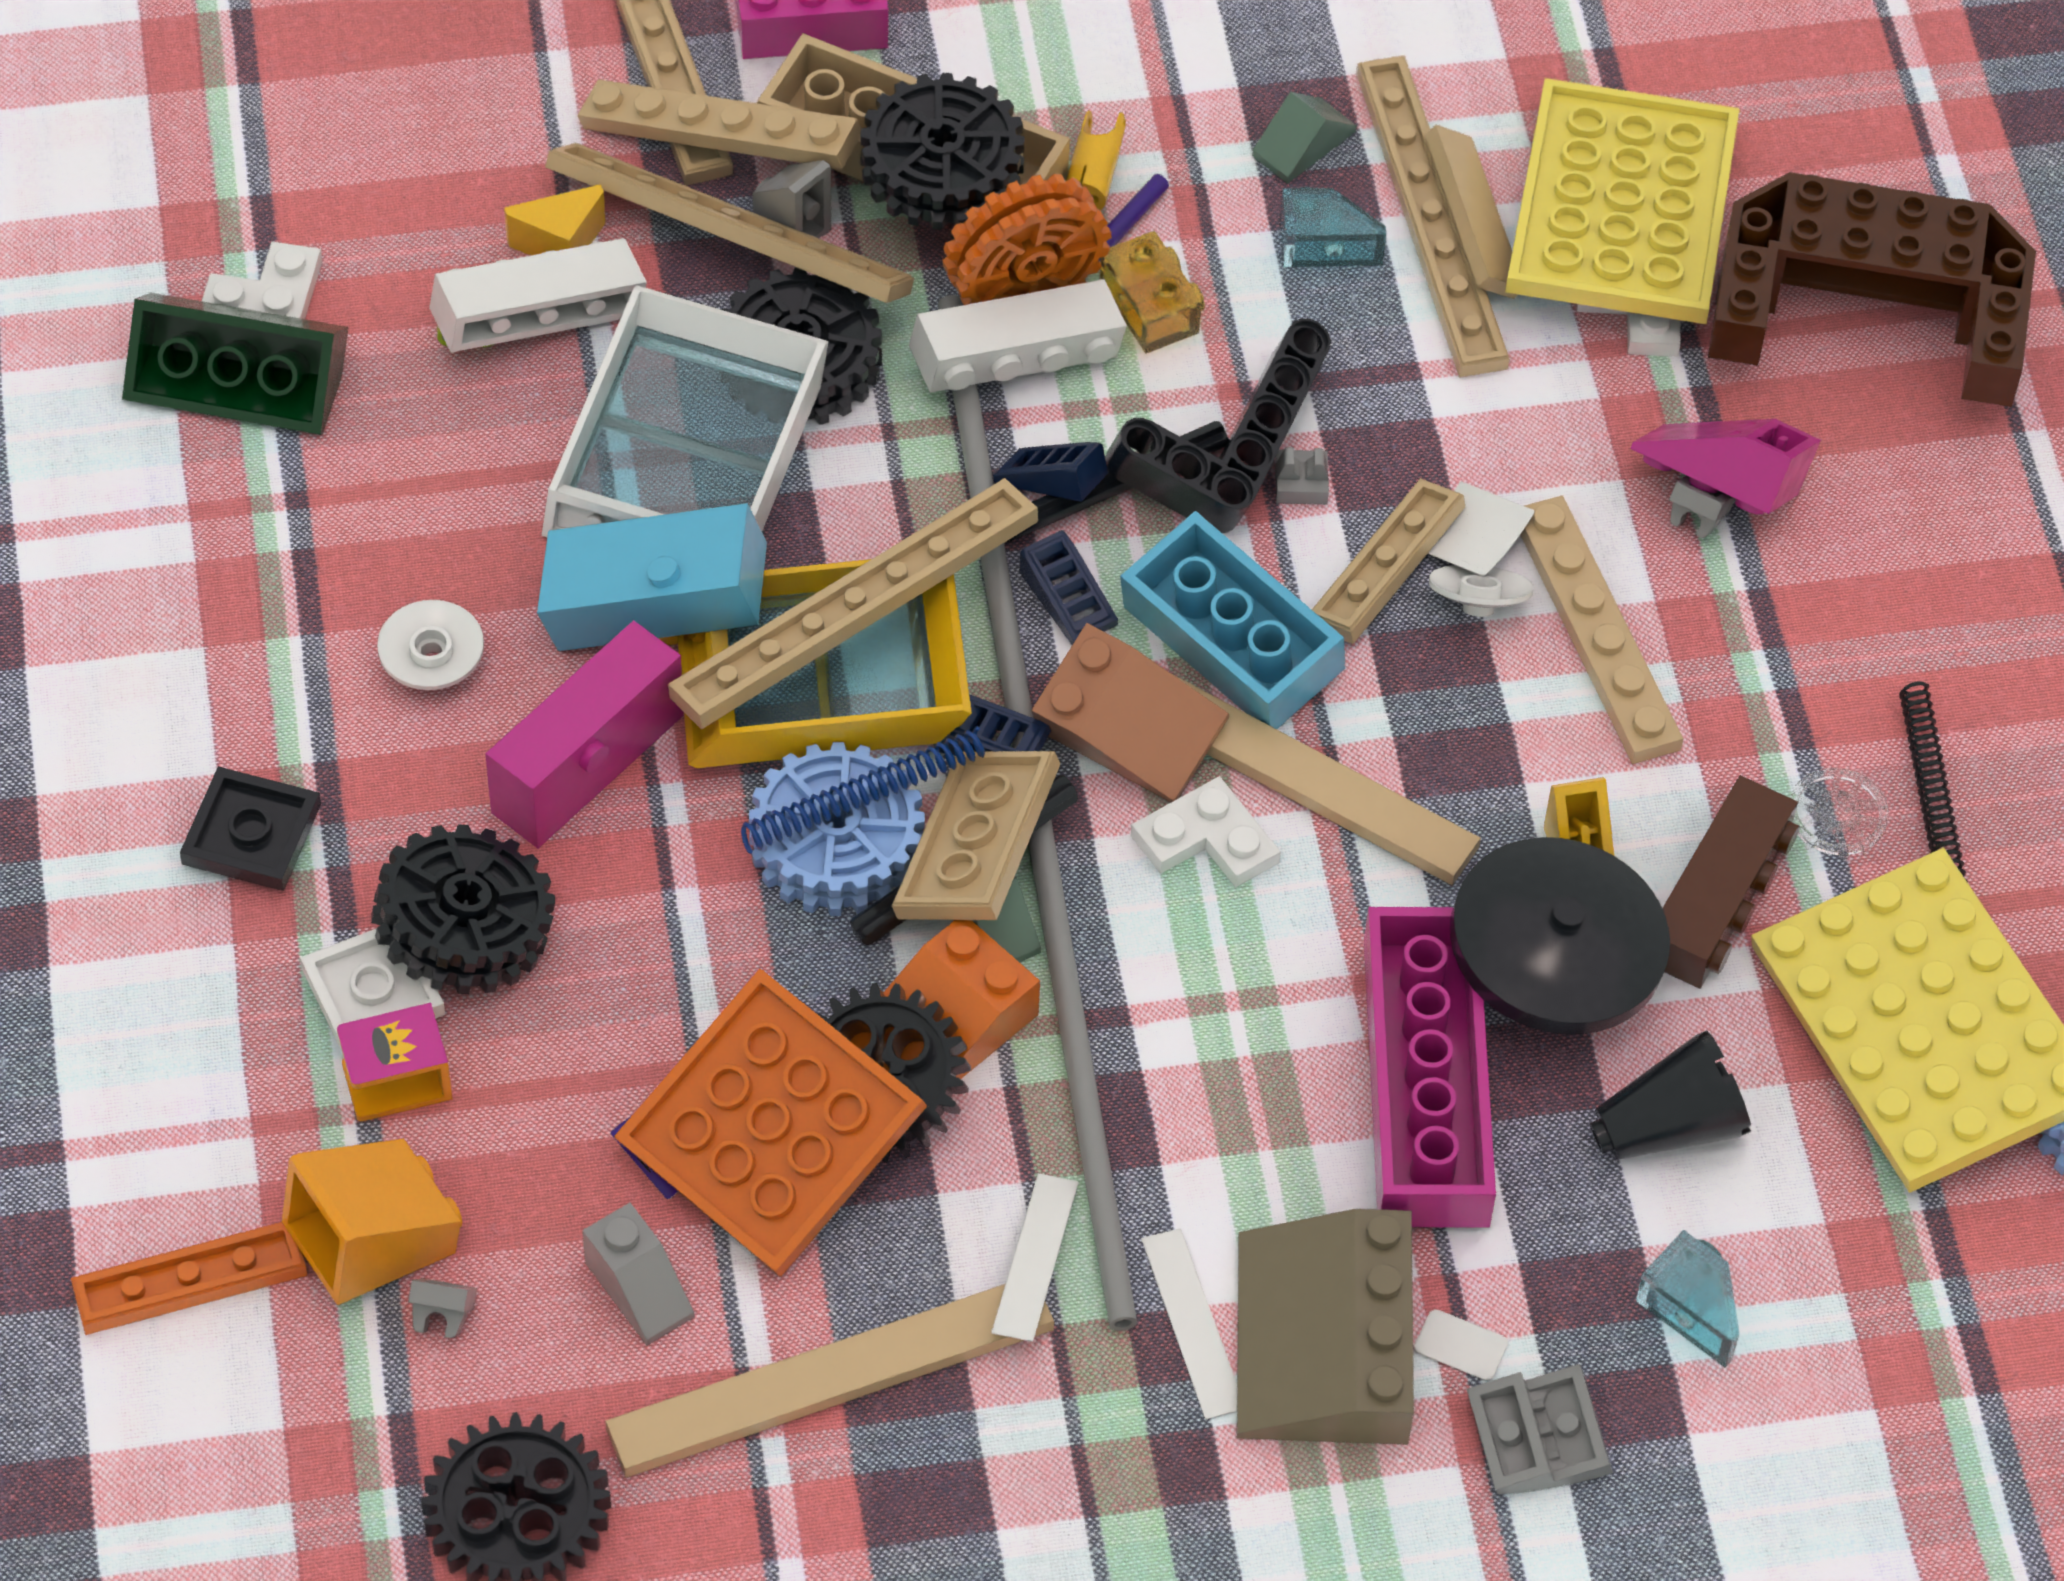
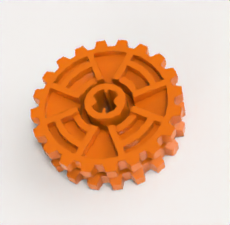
(1027, 241)

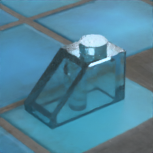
(1327, 230)
(1693, 1295)

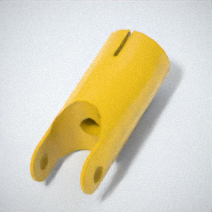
(1097, 158)

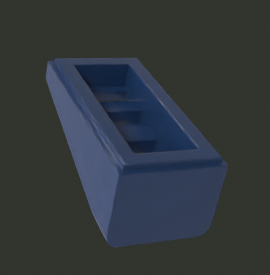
(1056, 470)
(1053, 559)
(993, 717)

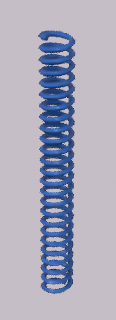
(863, 793)

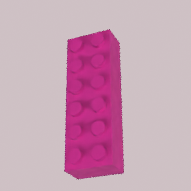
(1427, 1072)

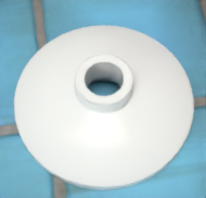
(1478, 592)
(425, 629)

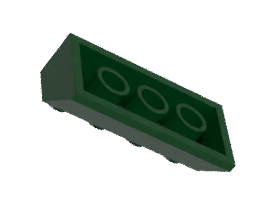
(233, 362)

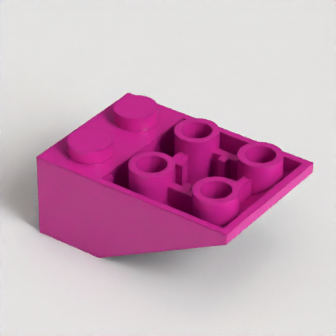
(1747, 459)

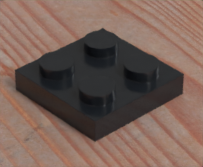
(250, 828)

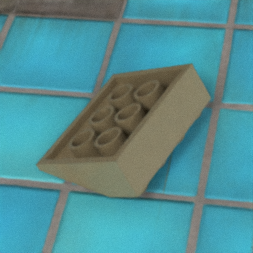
(1327, 1329)

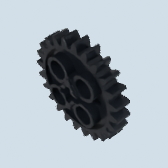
(931, 1073)
(531, 1458)

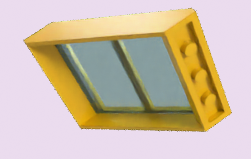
(878, 689)

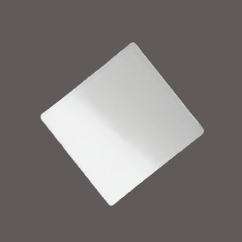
(1481, 530)

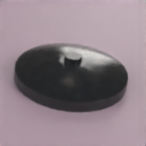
(1559, 935)

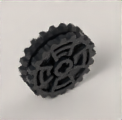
(940, 148)
(828, 313)
(463, 909)

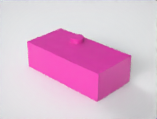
(583, 734)

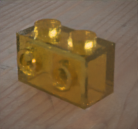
(1152, 291)

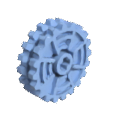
(851, 855)

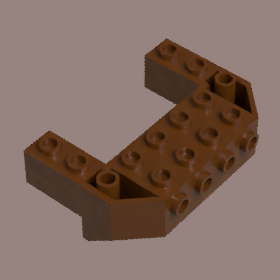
(1880, 248)

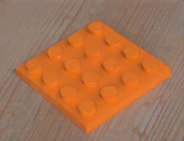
(770, 1122)

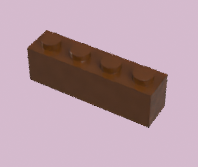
(1724, 876)

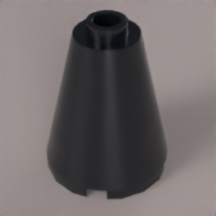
(1674, 1105)

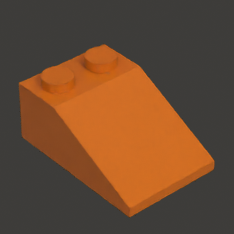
(975, 985)

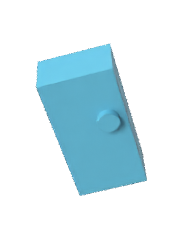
(661, 571)
(1233, 621)

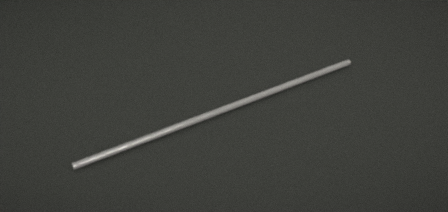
(1051, 897)

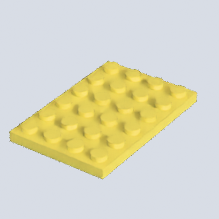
(1623, 201)
(1922, 1017)

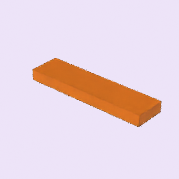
(187, 1277)

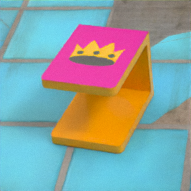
(394, 1062)

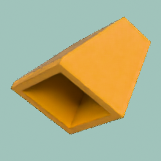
(367, 1215)

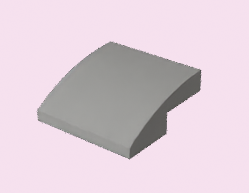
(1539, 1431)

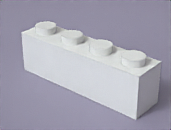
(534, 294)
(1017, 336)

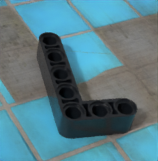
(1227, 477)

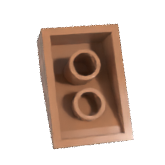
(1129, 714)

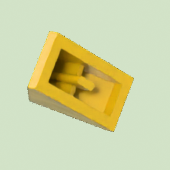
(556, 221)
(1580, 813)

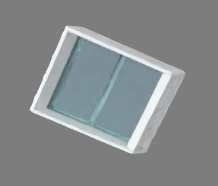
(686, 415)

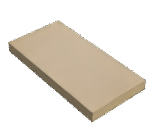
(976, 837)

